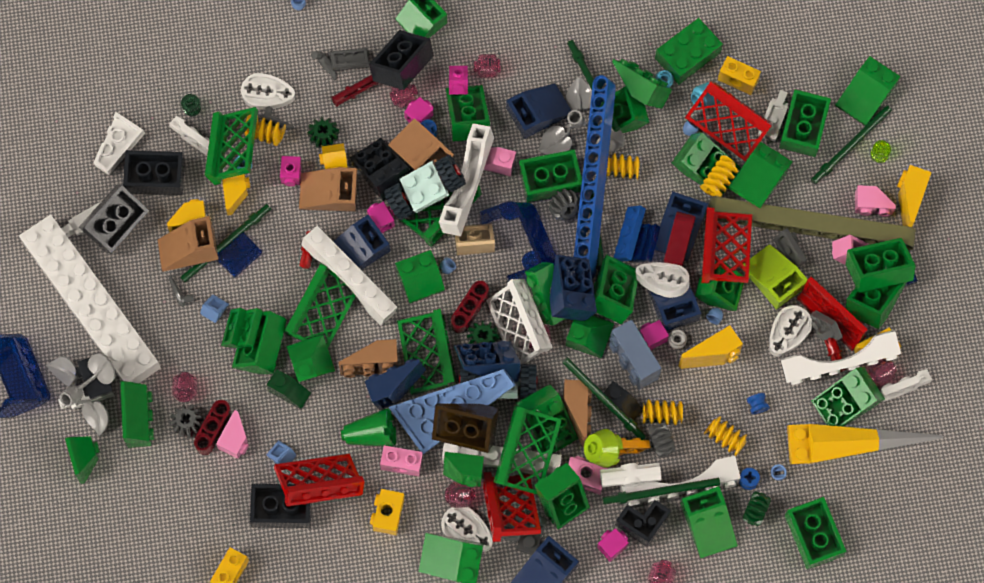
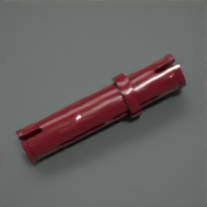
(352, 91)

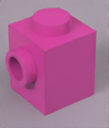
(458, 80)
(419, 110)
(290, 170)
(381, 216)
(654, 334)
(612, 543)

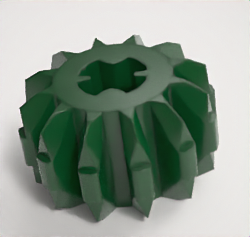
(321, 138)
(483, 330)
(756, 508)

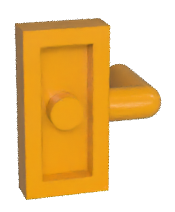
(634, 446)

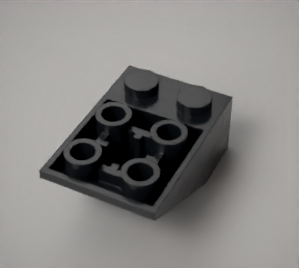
(380, 166)

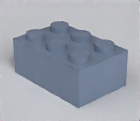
(634, 355)

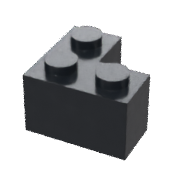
(95, 388)
(643, 527)

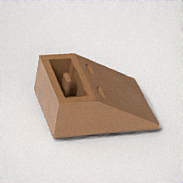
(418, 146)
(329, 189)
(188, 245)
(371, 359)
(576, 400)

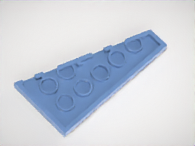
(418, 414)

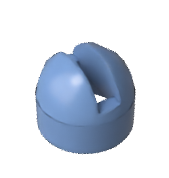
(298, 4)
(689, 128)
(447, 266)
(715, 316)
(778, 468)

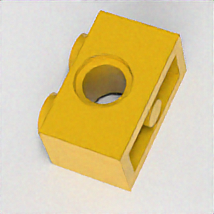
(739, 75)
(390, 523)
(230, 567)

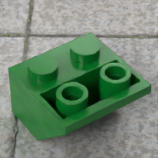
(422, 17)

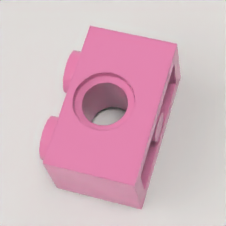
(401, 461)
(591, 483)

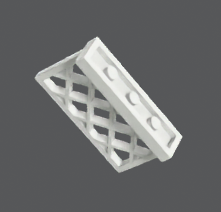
(528, 317)

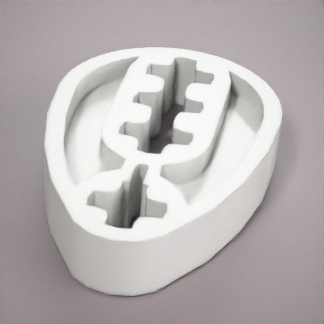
(265, 81)
(658, 277)
(782, 322)
(470, 519)

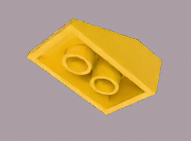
(911, 192)
(714, 351)

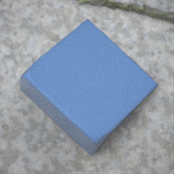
(213, 308)
(281, 453)

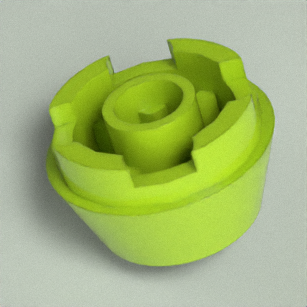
(603, 448)

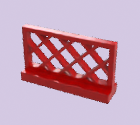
(734, 105)
(710, 246)
(817, 298)
(321, 490)
(495, 511)

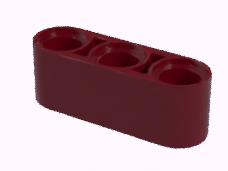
(679, 238)
(469, 315)
(212, 436)

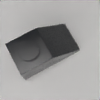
(623, 400)

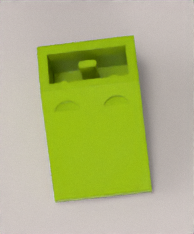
(775, 276)

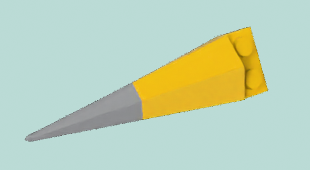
(823, 442)

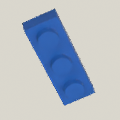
(629, 233)

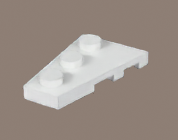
(120, 137)

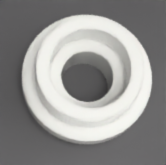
(677, 333)

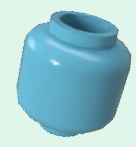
(696, 93)

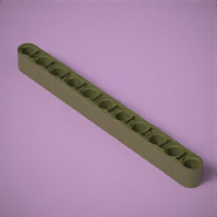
(814, 223)

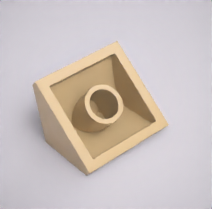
(475, 240)

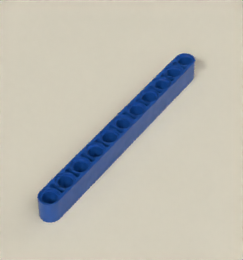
(598, 168)

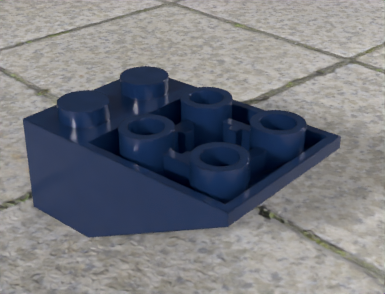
(537, 109)
(685, 205)
(363, 242)
(572, 289)
(677, 310)
(489, 358)
(392, 385)
(547, 565)

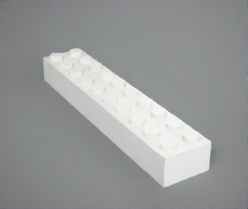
(89, 301)

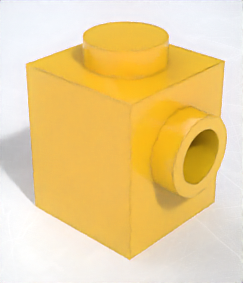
(333, 156)

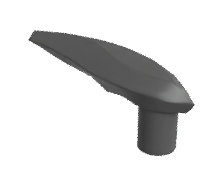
(324, 62)
(267, 115)
(178, 293)

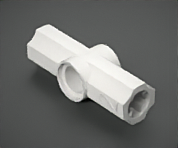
(630, 475)

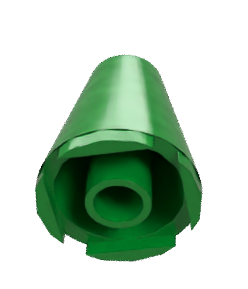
(371, 430)

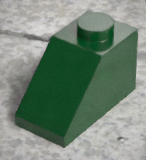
(288, 389)

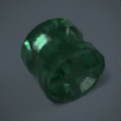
(191, 109)

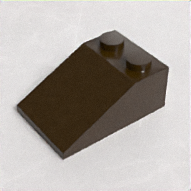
(466, 425)

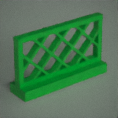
(218, 144)
(434, 231)
(307, 301)
(442, 345)
(512, 441)

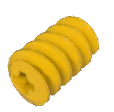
(268, 131)
(623, 166)
(719, 176)
(662, 412)
(726, 435)

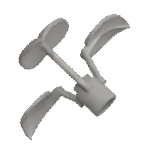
(578, 98)
(65, 371)

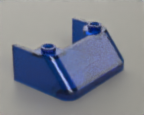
(533, 228)
(20, 376)

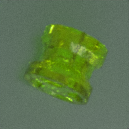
(880, 147)

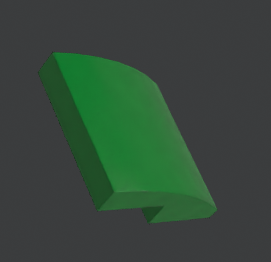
(242, 328)

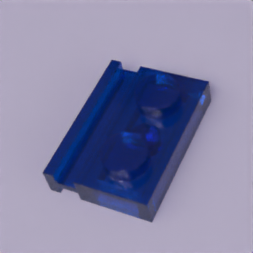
(646, 243)
(239, 255)

